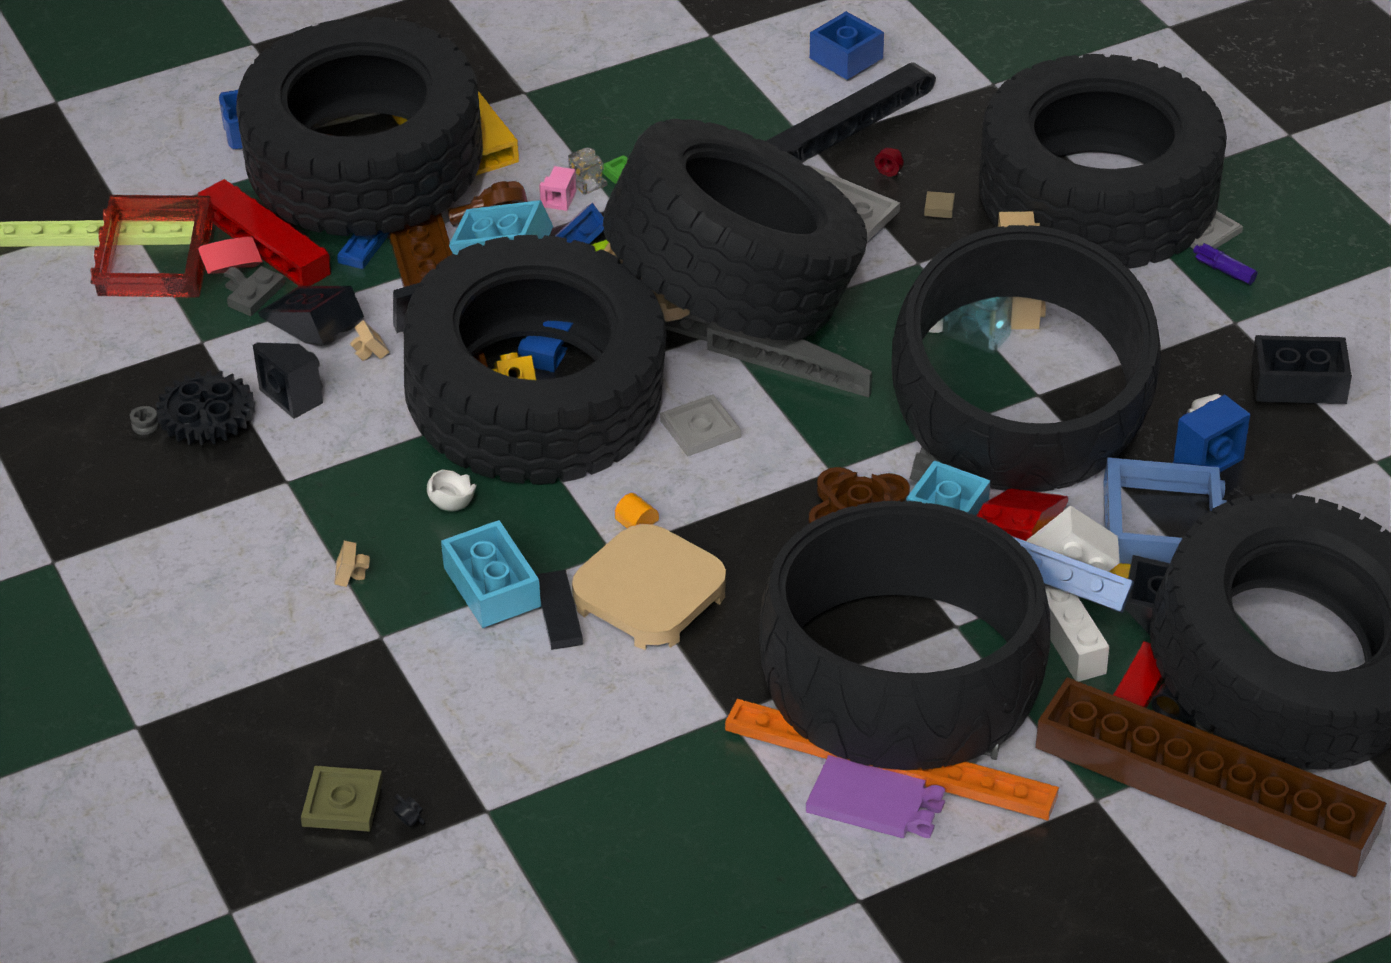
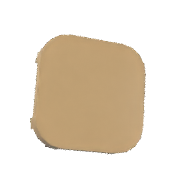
(649, 584)

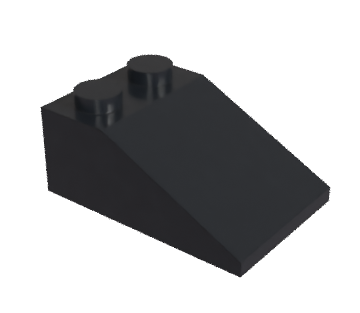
(315, 312)

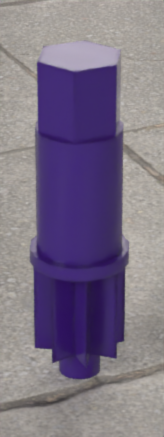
(1224, 263)

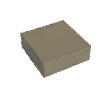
(939, 204)

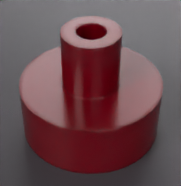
(889, 161)

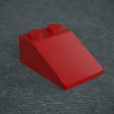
(1022, 511)

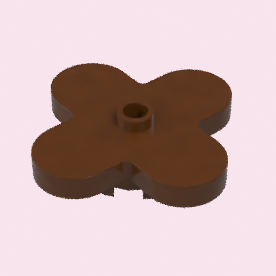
(843, 489)

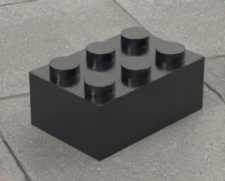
(1301, 369)

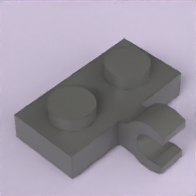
(252, 292)

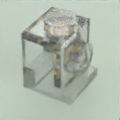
(588, 170)

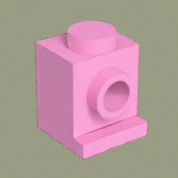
(558, 188)

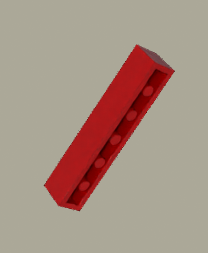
(276, 240)

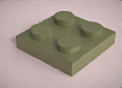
(342, 798)

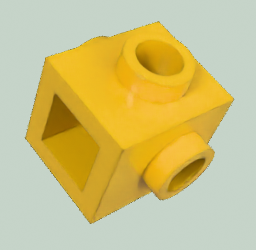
(521, 366)

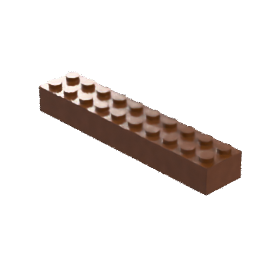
(1211, 776)

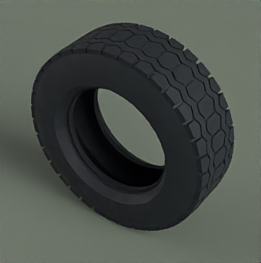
(1240, 684)

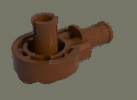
(498, 194)

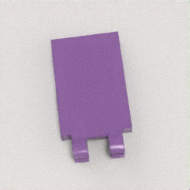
(875, 798)

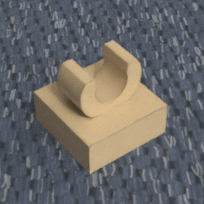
(368, 342)
(350, 564)

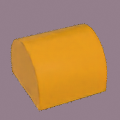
(634, 511)

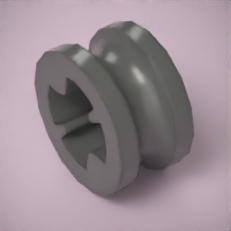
(150, 419)

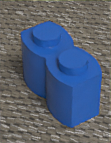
(229, 118)
(545, 351)

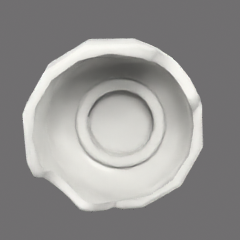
(450, 490)

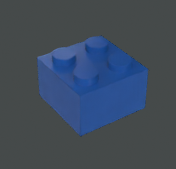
(846, 45)
(1213, 435)

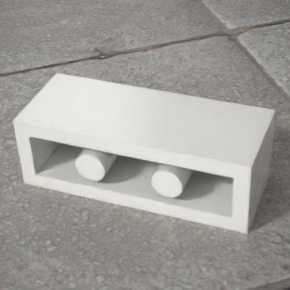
(1076, 636)

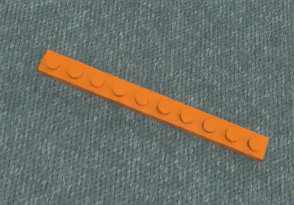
(959, 779)

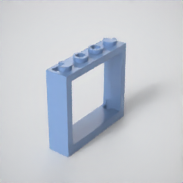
(1156, 477)

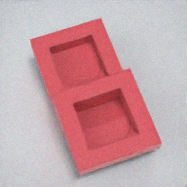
(230, 253)

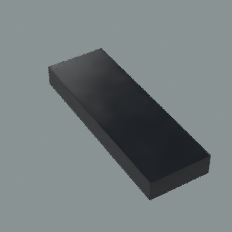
(559, 610)

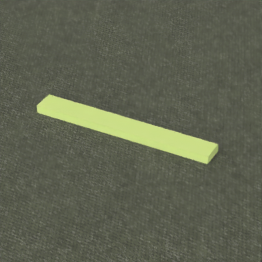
(87, 233)

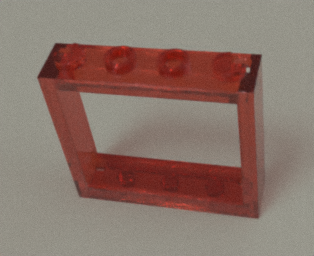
(152, 209)

